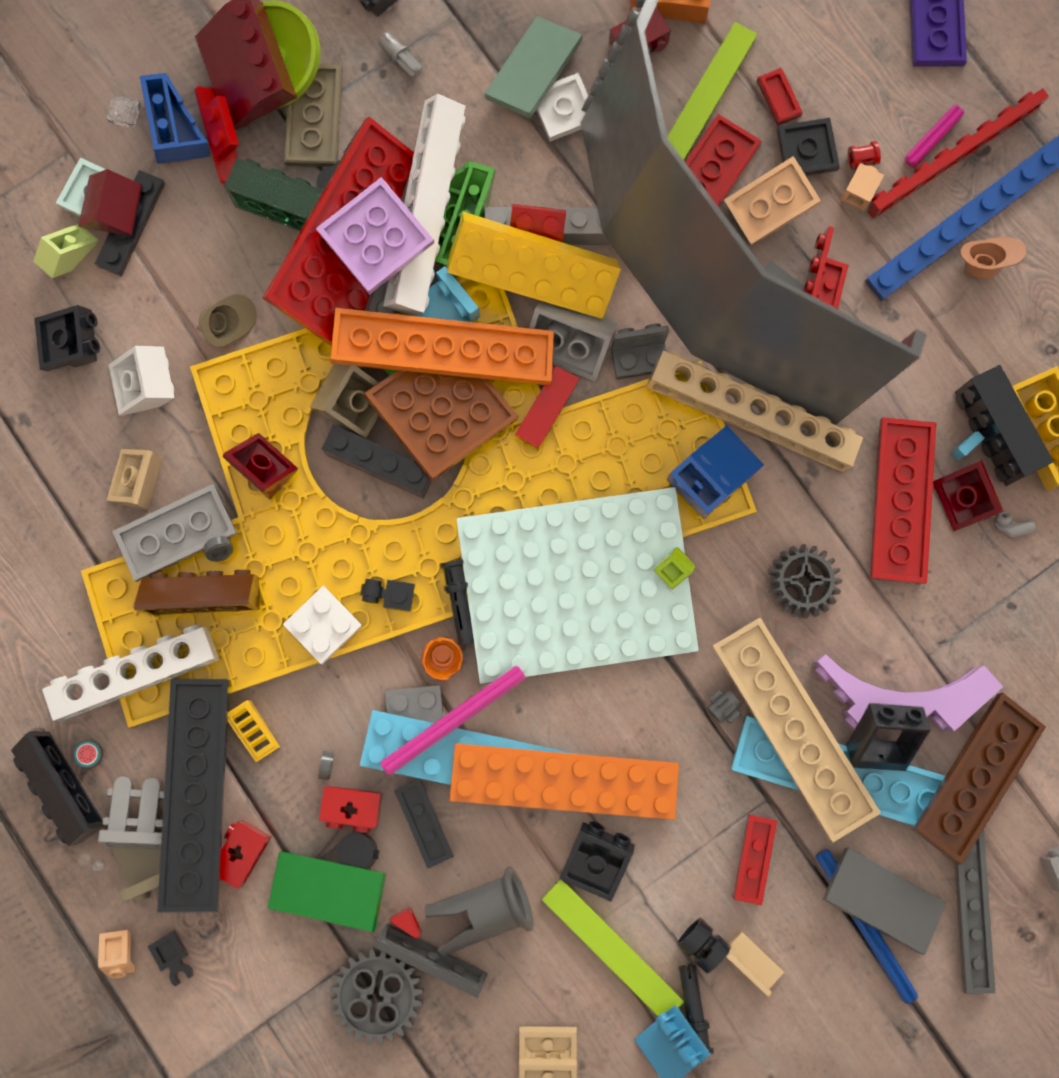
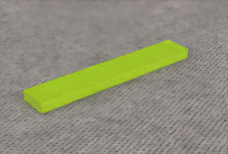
(711, 89)
(611, 948)

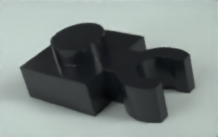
(169, 954)

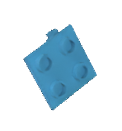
(672, 1045)

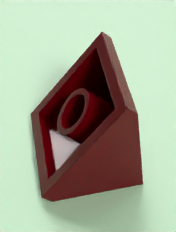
(110, 203)
(261, 464)
(968, 496)

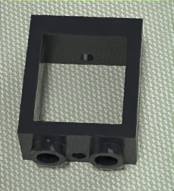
(895, 754)

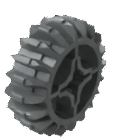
(804, 569)

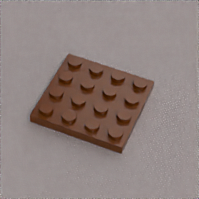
(440, 416)

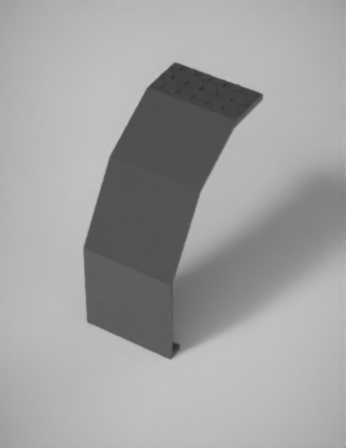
(702, 268)

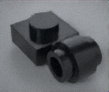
(396, 595)

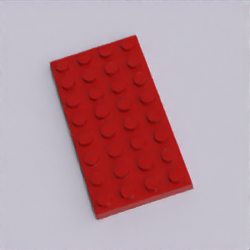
(312, 276)

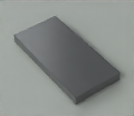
(884, 901)

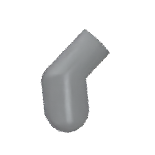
(1011, 528)

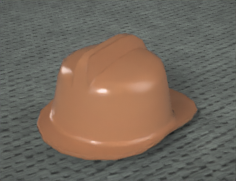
(987, 257)

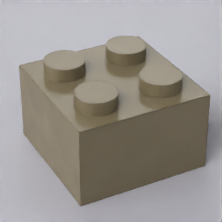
(343, 399)

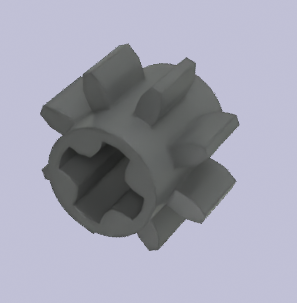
(724, 706)

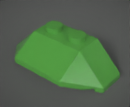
(469, 193)

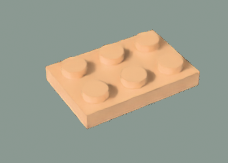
(772, 201)

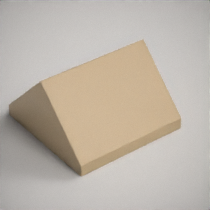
(134, 478)

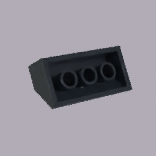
(57, 787)

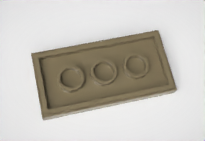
(315, 121)

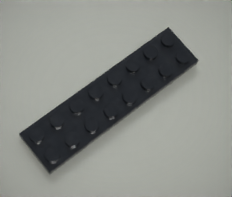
(193, 796)

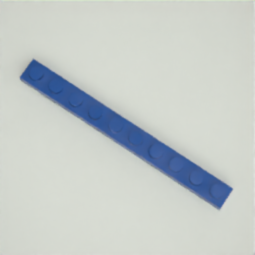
(965, 221)

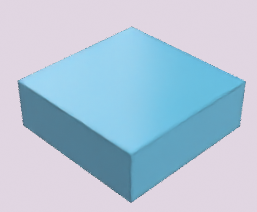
(967, 445)

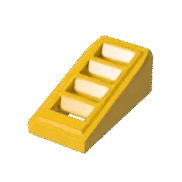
(244, 736)

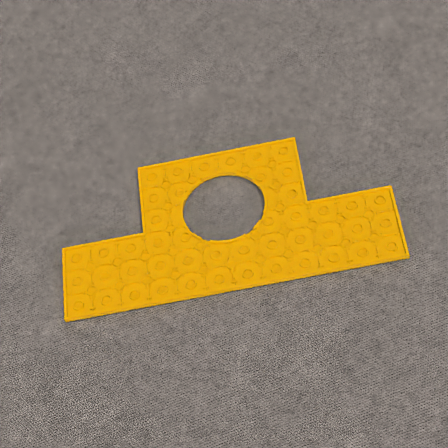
(306, 541)

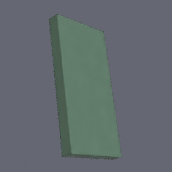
(533, 67)

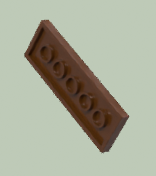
(979, 778)

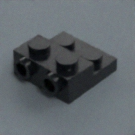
(66, 338)
(597, 860)

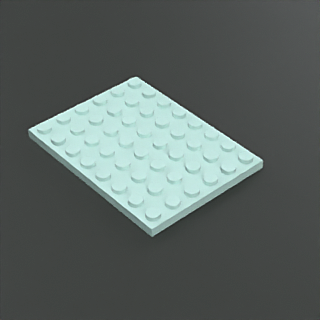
(575, 584)

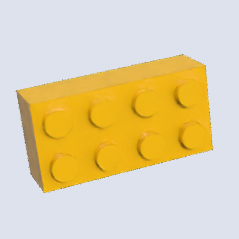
(1041, 401)

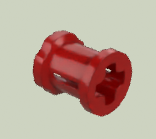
(864, 155)

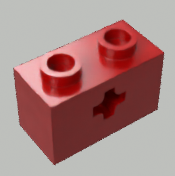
(336, 798)
(253, 844)

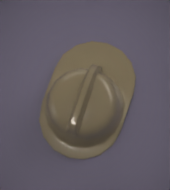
(227, 319)

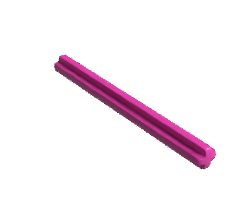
(452, 720)

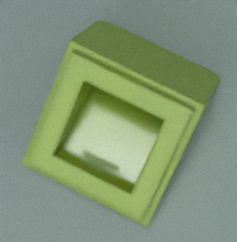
(674, 568)

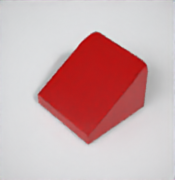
(407, 921)

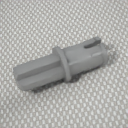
(400, 55)

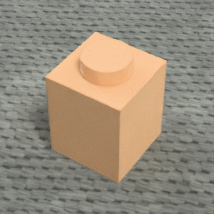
(862, 187)

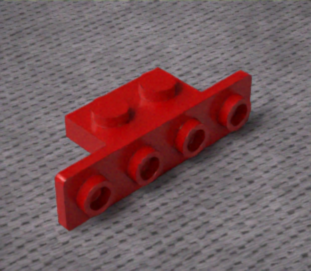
(218, 129)
(827, 274)

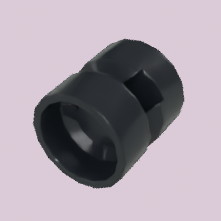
(694, 940)

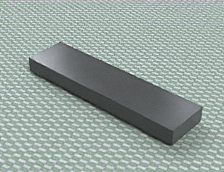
(429, 960)

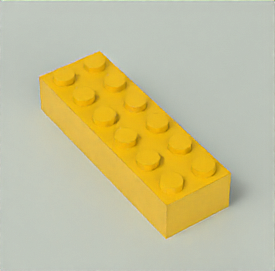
(532, 265)

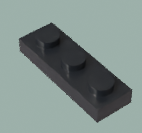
(424, 823)

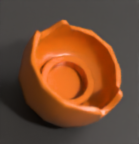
(441, 658)

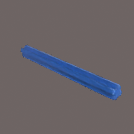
(875, 941)

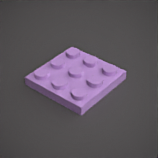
(375, 235)

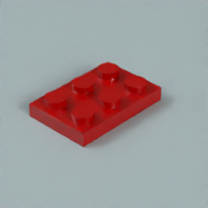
(539, 220)

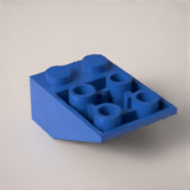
(714, 471)

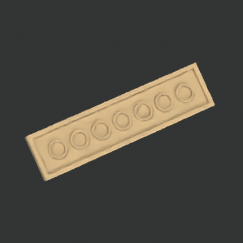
(796, 730)

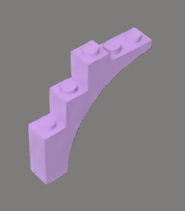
(947, 705)

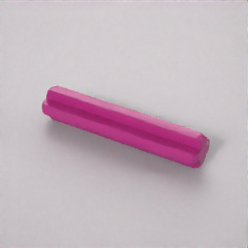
(935, 134)

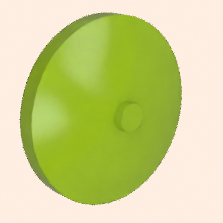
(297, 43)

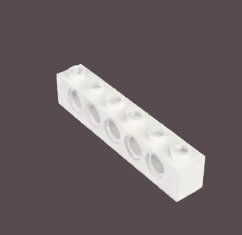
(60, 693)

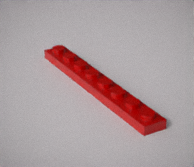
(948, 158)

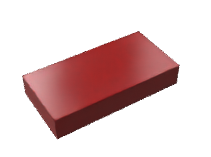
(779, 96)

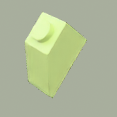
(63, 250)

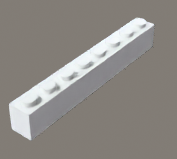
(427, 199)

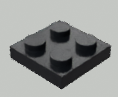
(810, 144)

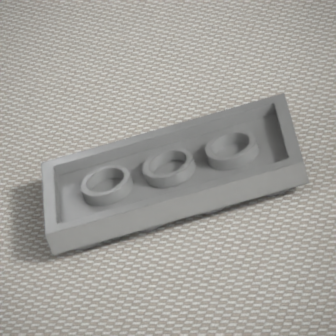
(173, 532)

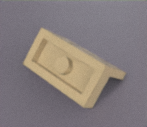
(753, 963)

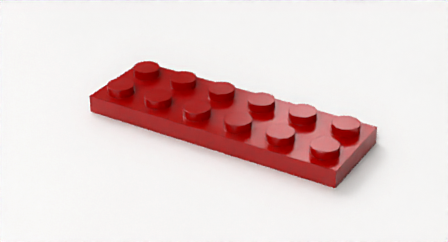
(903, 501)

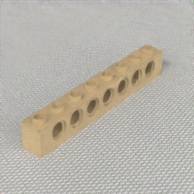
(814, 446)

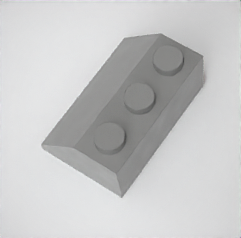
(578, 339)

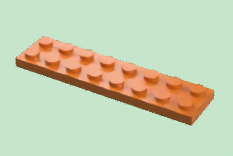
(442, 346)
(564, 781)

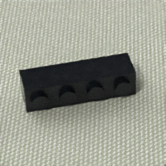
(376, 461)

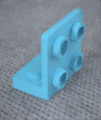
(450, 300)

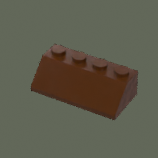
(198, 594)

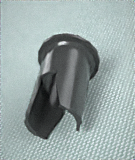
(491, 909)

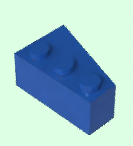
(170, 124)

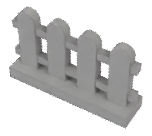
(147, 820)

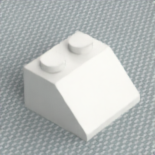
(141, 379)

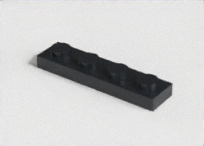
(119, 247)

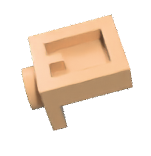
(115, 954)

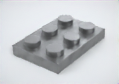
(416, 703)

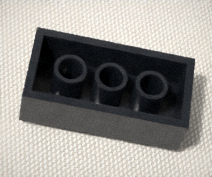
(1004, 424)

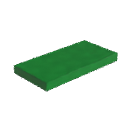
(327, 891)

